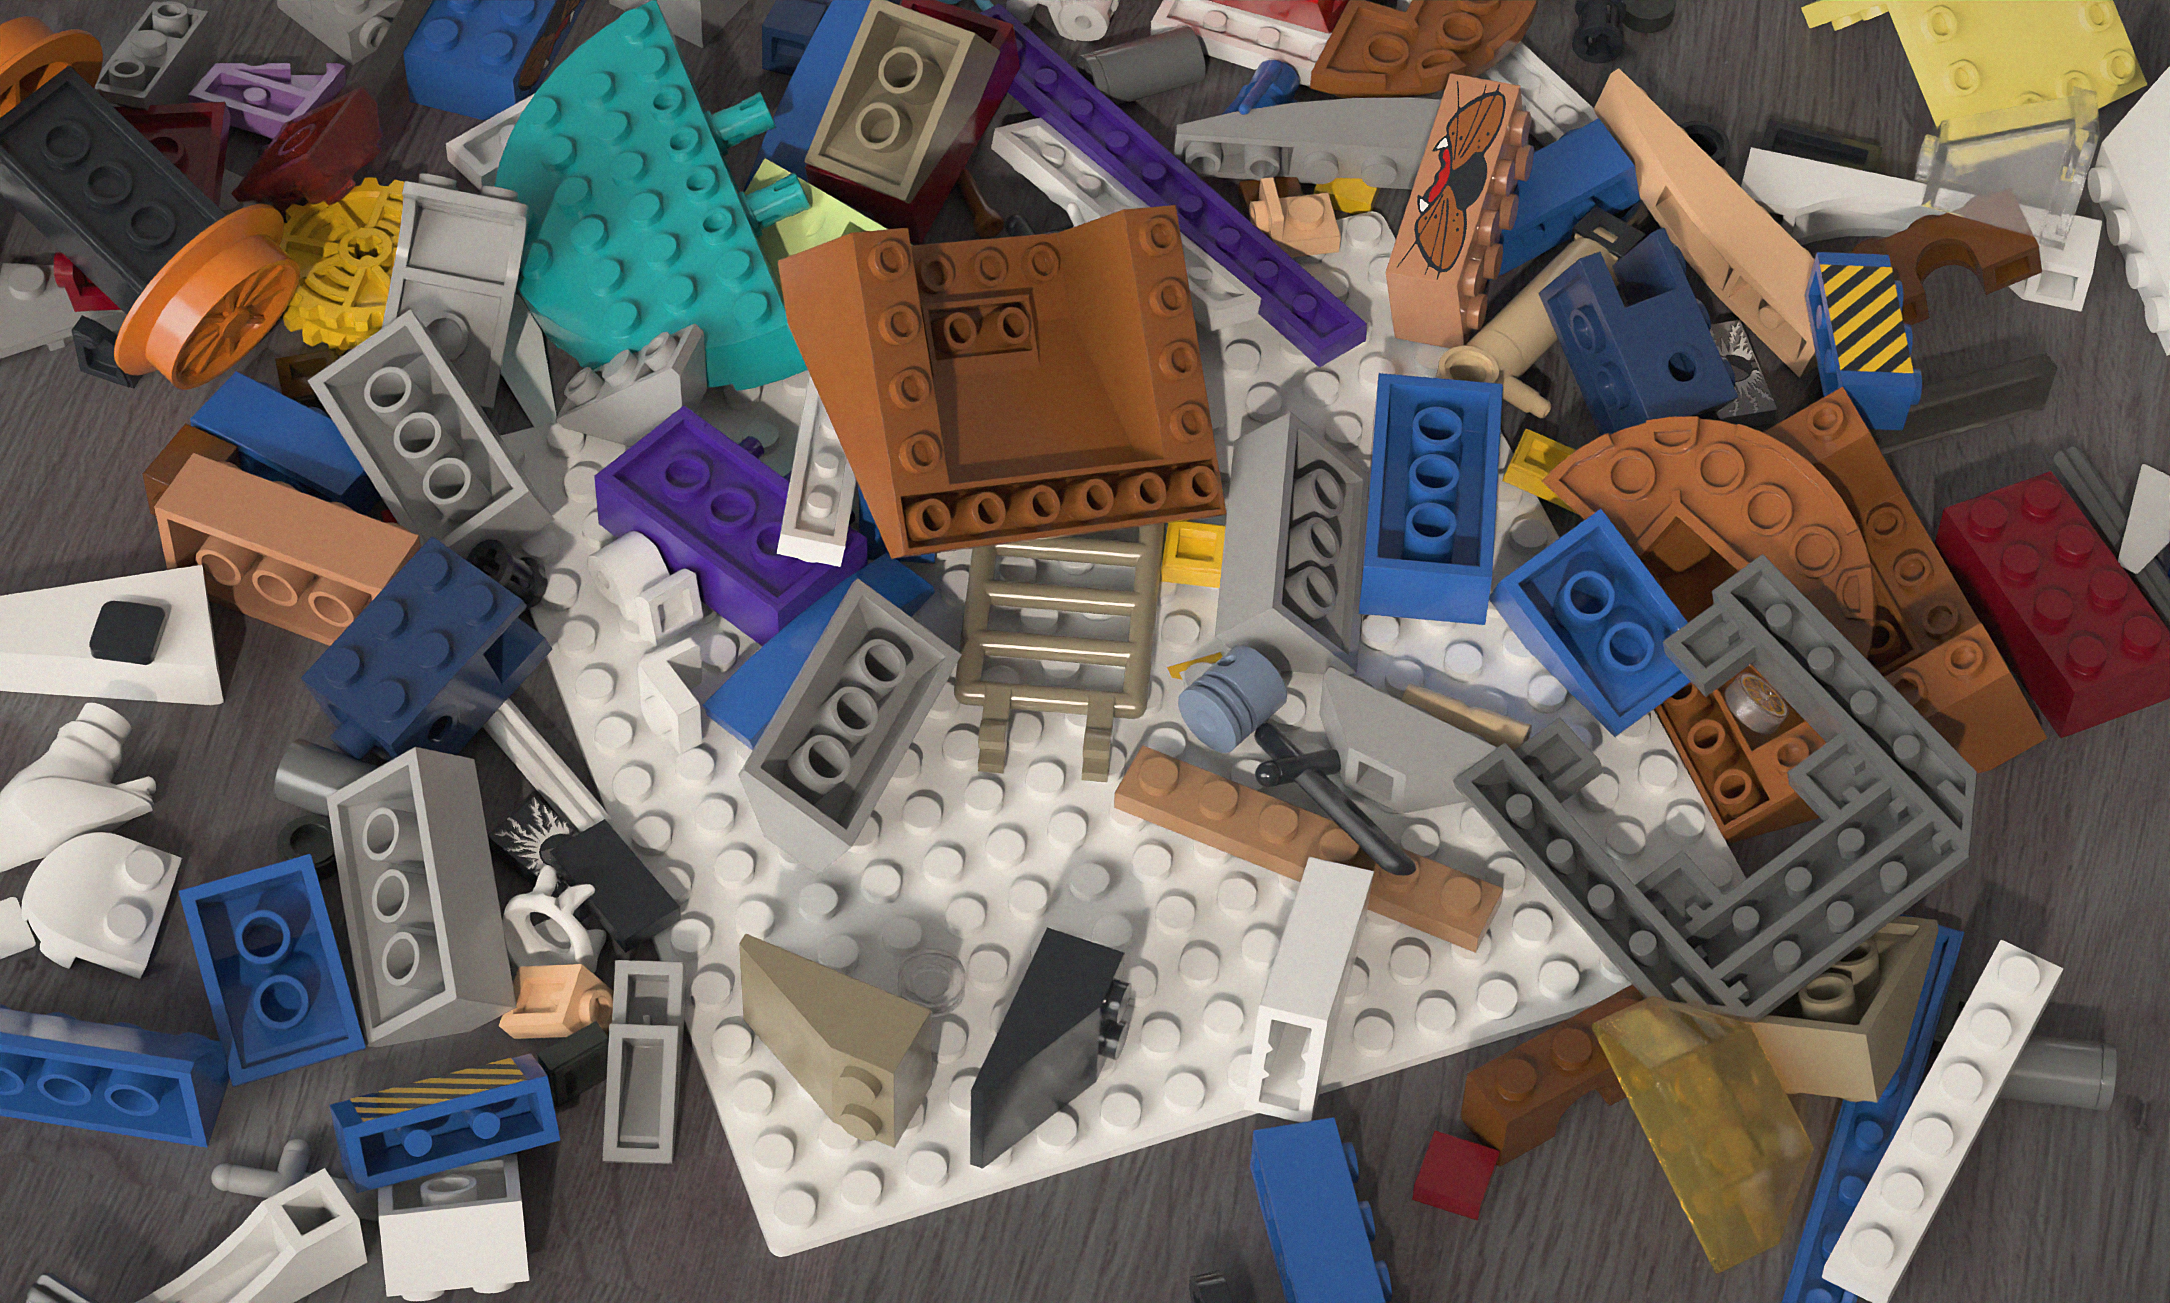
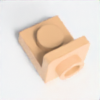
(1296, 223)
(557, 1002)

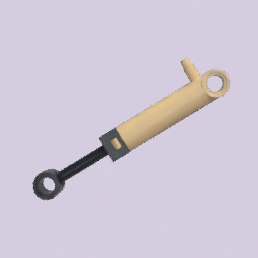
(1523, 329)

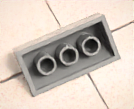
(428, 441)
(1293, 550)
(844, 727)
(420, 899)

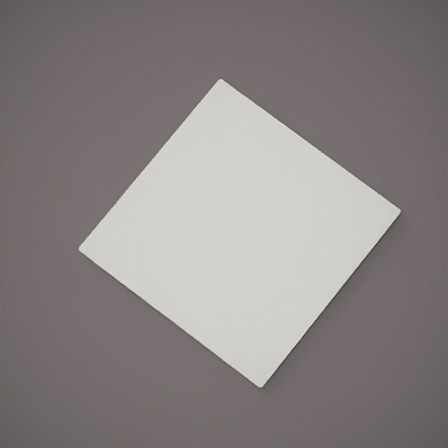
(1001, 857)

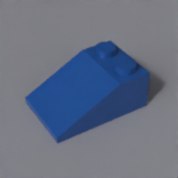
(1596, 622)
(272, 970)

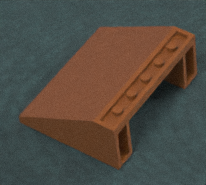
(1011, 380)
(1921, 643)

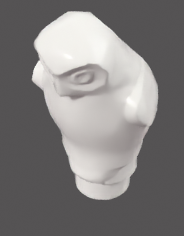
(71, 789)

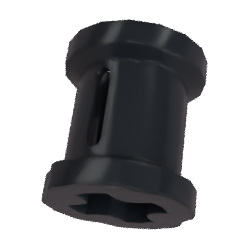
(1601, 27)
(499, 557)

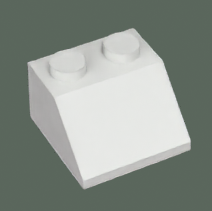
(454, 1231)

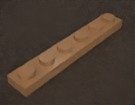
(1285, 836)

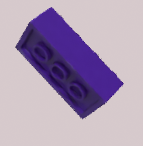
(721, 517)

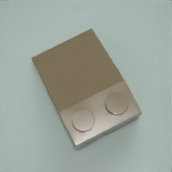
(900, 99)
(1854, 1019)
(841, 1039)

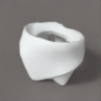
(556, 940)

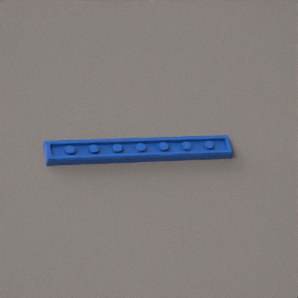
(1864, 1136)

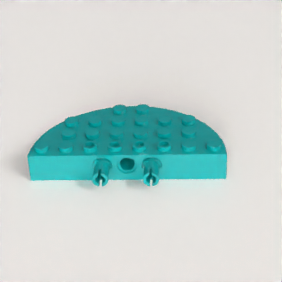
(641, 212)

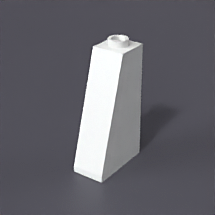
(50, 631)
(1307, 990)

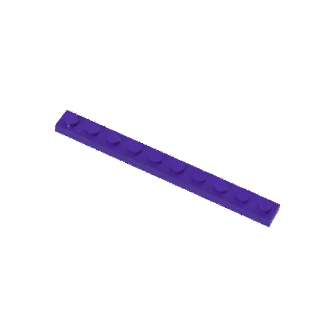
(1075, 108)

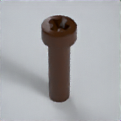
(987, 221)

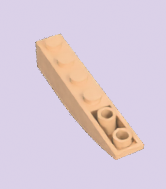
(1715, 223)

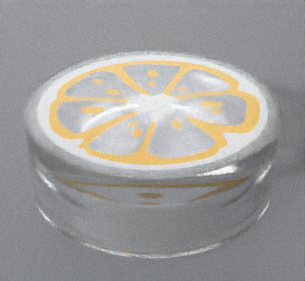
(1756, 703)

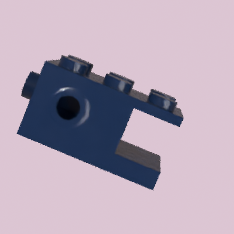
(1642, 357)
(425, 659)

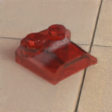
(316, 153)

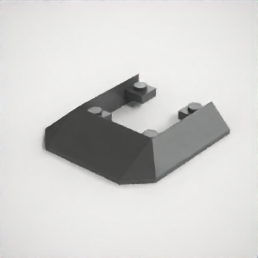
(1883, 784)

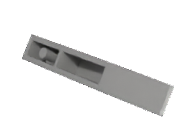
(1314, 141)

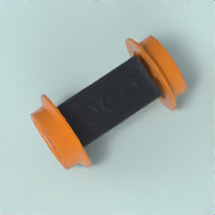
(183, 271)

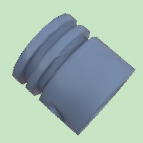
(1232, 699)

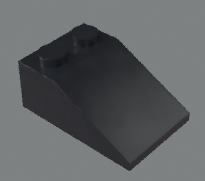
(1049, 1041)

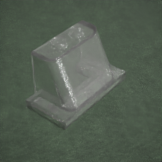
(2014, 165)

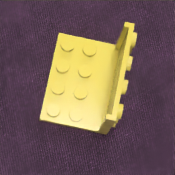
(2001, 51)

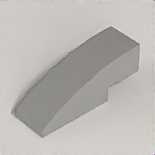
(644, 1062)

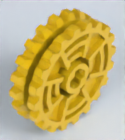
(343, 263)

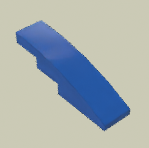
(811, 88)
(758, 687)

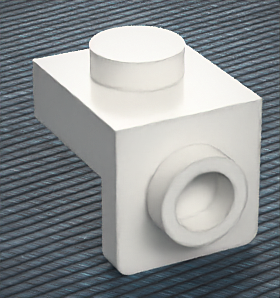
(666, 693)

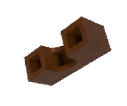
(1934, 241)
(1524, 1092)

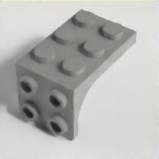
(460, 273)

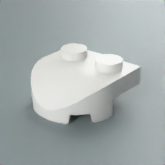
(100, 901)

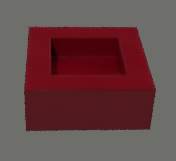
(1456, 1175)

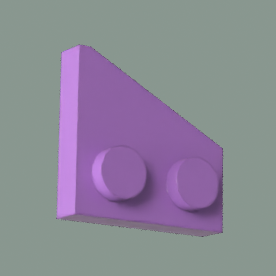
(267, 94)

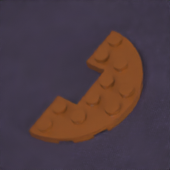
(1414, 51)
(1736, 494)

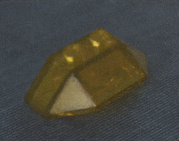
(1712, 1121)

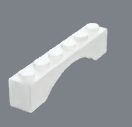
(1836, 201)
(278, 1252)

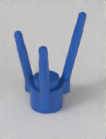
(1270, 85)

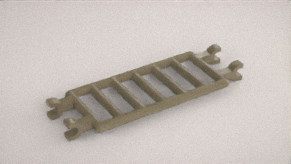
(1134, 655)

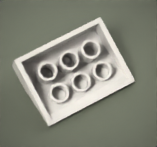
(2134, 194)

